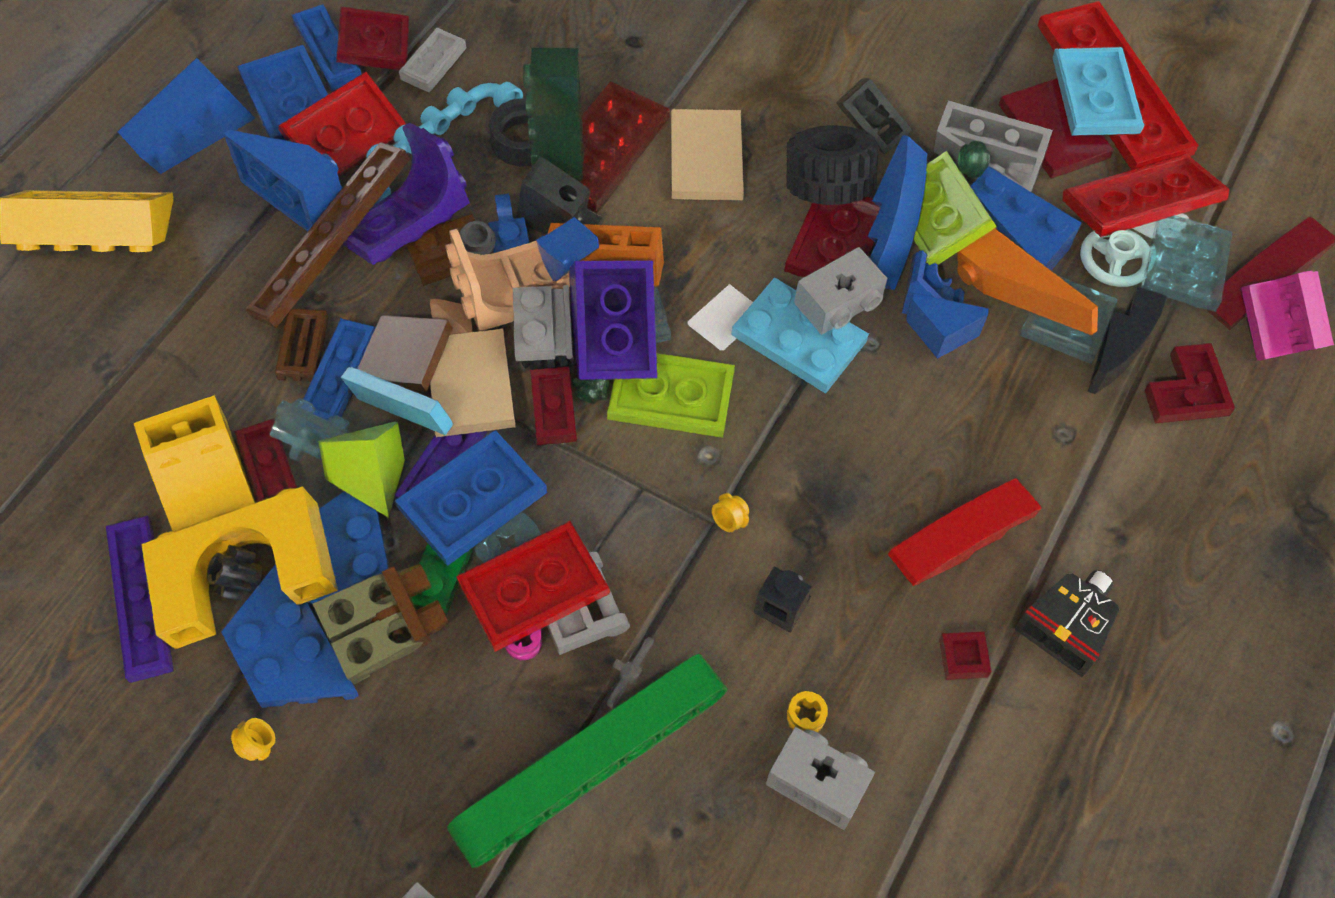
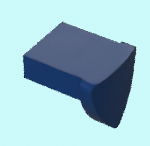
(565, 246)

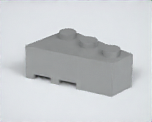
(1013, 145)

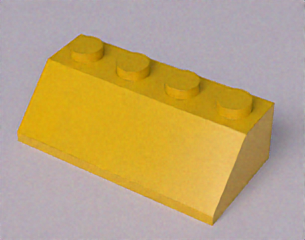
(85, 218)

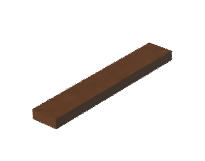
(327, 234)

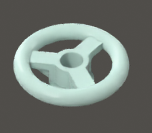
(1119, 248)

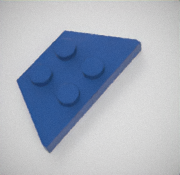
(353, 541)
(284, 649)

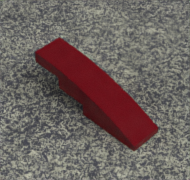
(1284, 257)

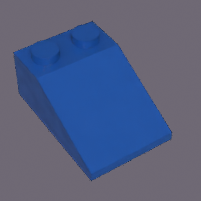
(286, 175)

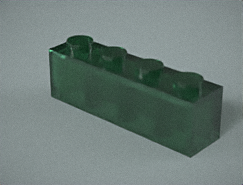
(555, 108)

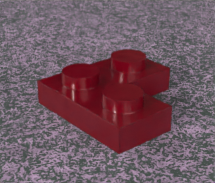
(1197, 392)

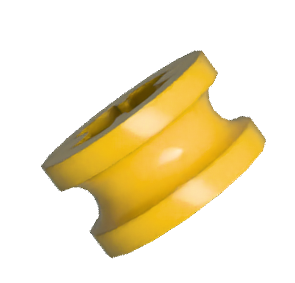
(808, 700)

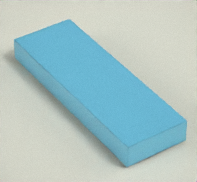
(397, 400)

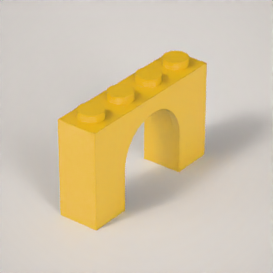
(180, 559)

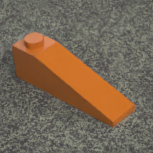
(1015, 277)

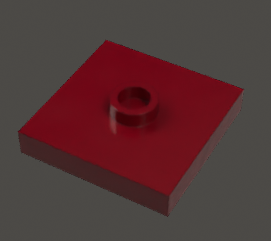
(372, 38)

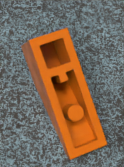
(626, 244)

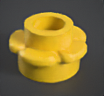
(730, 512)
(253, 739)

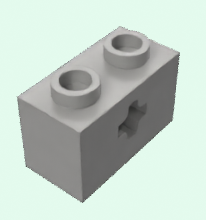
(840, 291)
(833, 797)

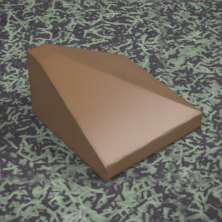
(453, 313)

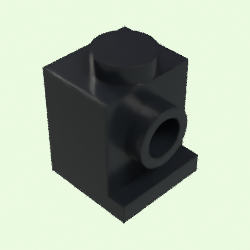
(785, 591)

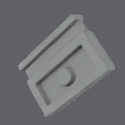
(542, 323)

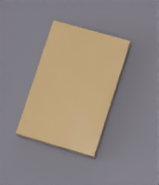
(706, 154)
(474, 383)

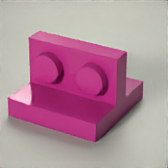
(1287, 315)

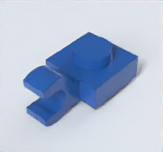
(507, 231)

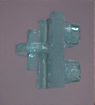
(302, 429)

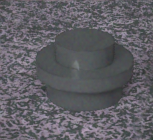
(478, 238)

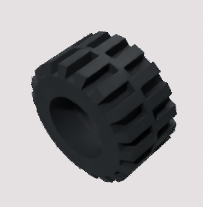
(832, 164)

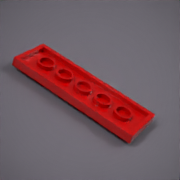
(1163, 131)

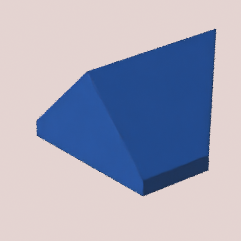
(926, 281)

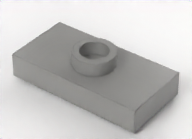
(432, 59)

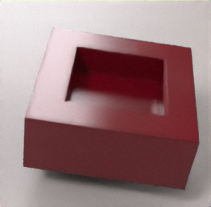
(965, 655)

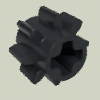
(234, 572)

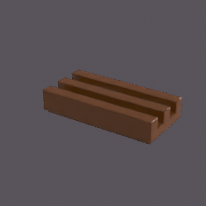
(298, 370)

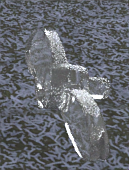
(629, 673)

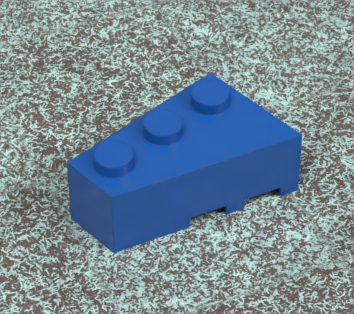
(184, 118)
(1026, 218)

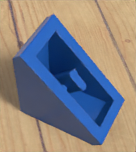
(944, 323)

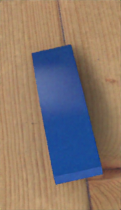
(900, 207)

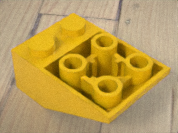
(194, 462)

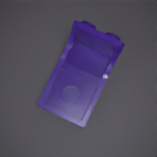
(425, 199)

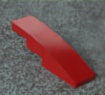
(964, 531)

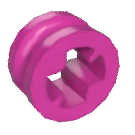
(527, 652)

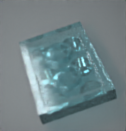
(1188, 262)

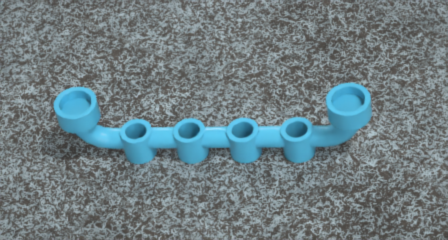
(458, 103)

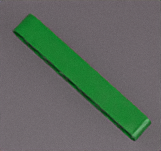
(585, 761)

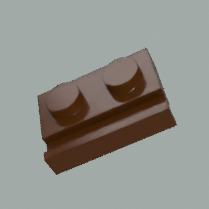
(429, 251)

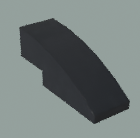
(1126, 337)

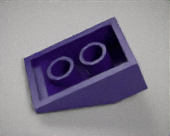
(613, 319)

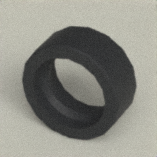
(502, 118)

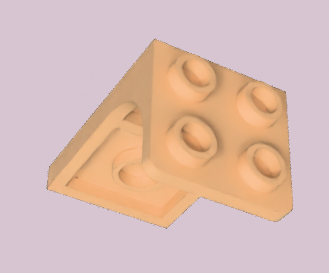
(490, 279)

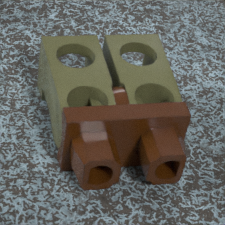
(379, 620)

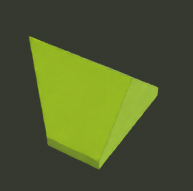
(366, 464)

